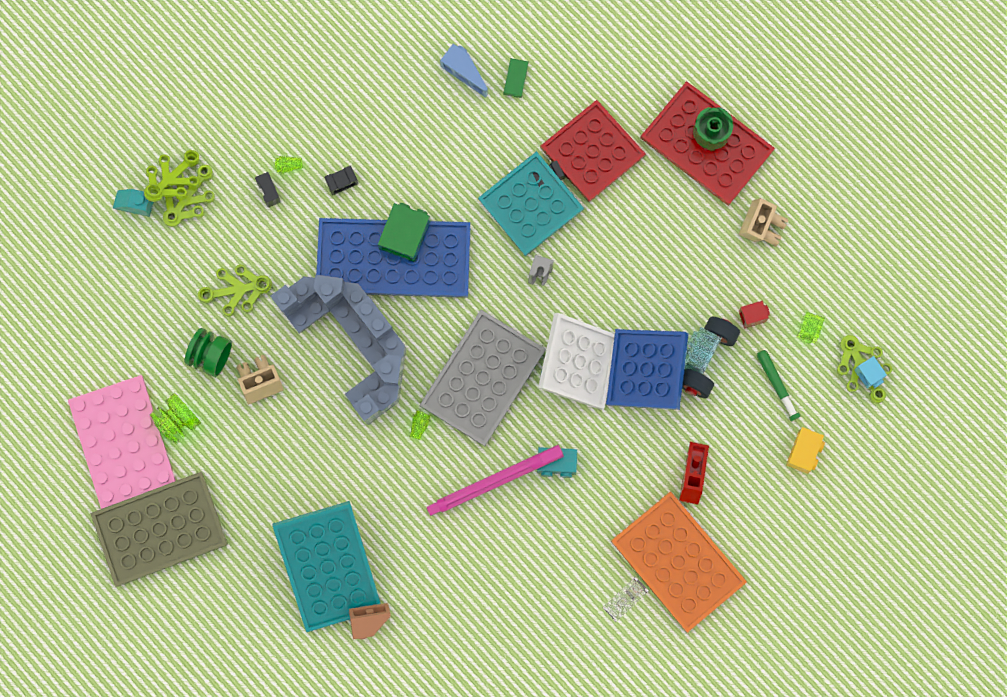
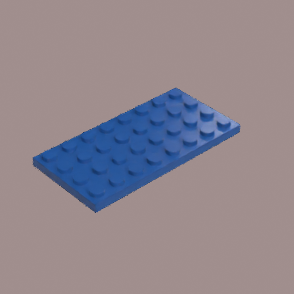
(351, 252)

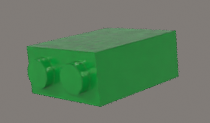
(404, 231)

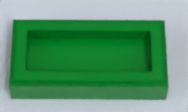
(516, 78)

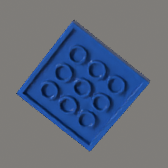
(647, 369)

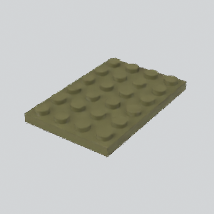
(159, 529)

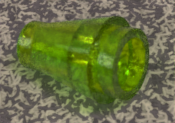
(286, 164)
(419, 424)

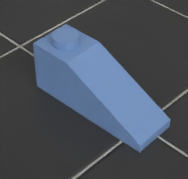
(461, 66)

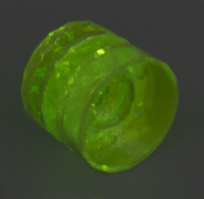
(175, 418)

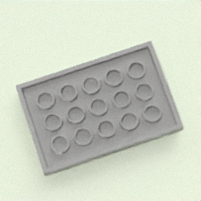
(482, 378)

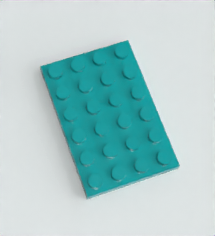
(326, 565)

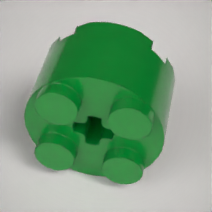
(710, 118)

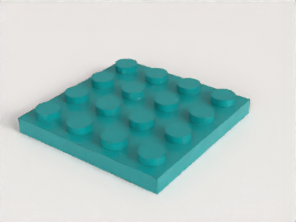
(528, 211)

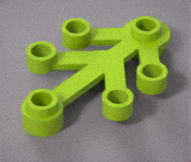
(171, 179)
(189, 200)
(237, 289)
(854, 352)

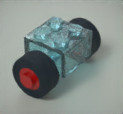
(700, 352)

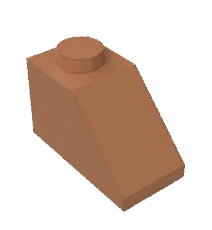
(368, 620)

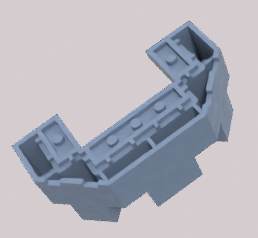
(365, 325)

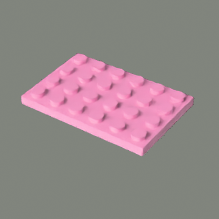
(121, 441)

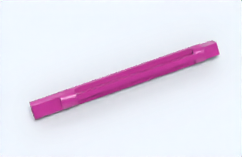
(496, 480)

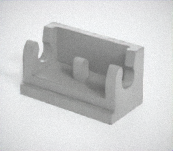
(540, 267)

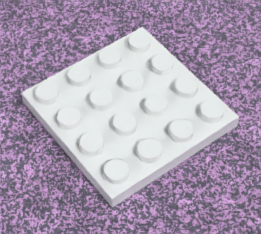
(577, 361)

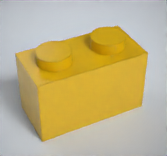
(805, 450)

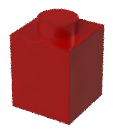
(754, 314)

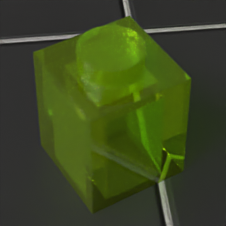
(810, 327)

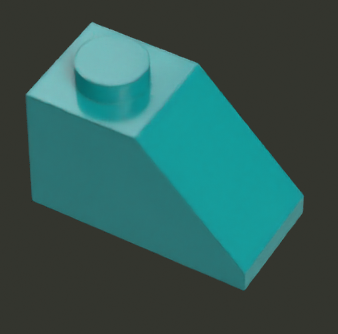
(133, 202)

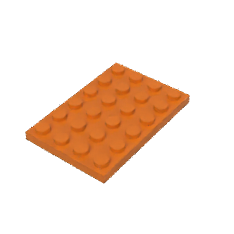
(678, 562)

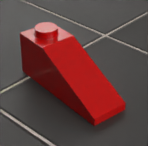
(694, 473)

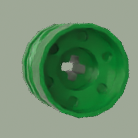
(209, 353)

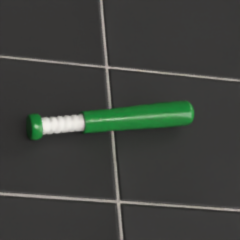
(777, 383)

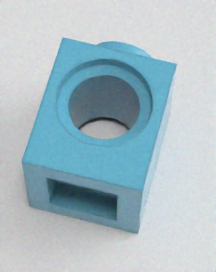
(871, 373)

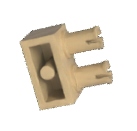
(758, 220)
(259, 383)

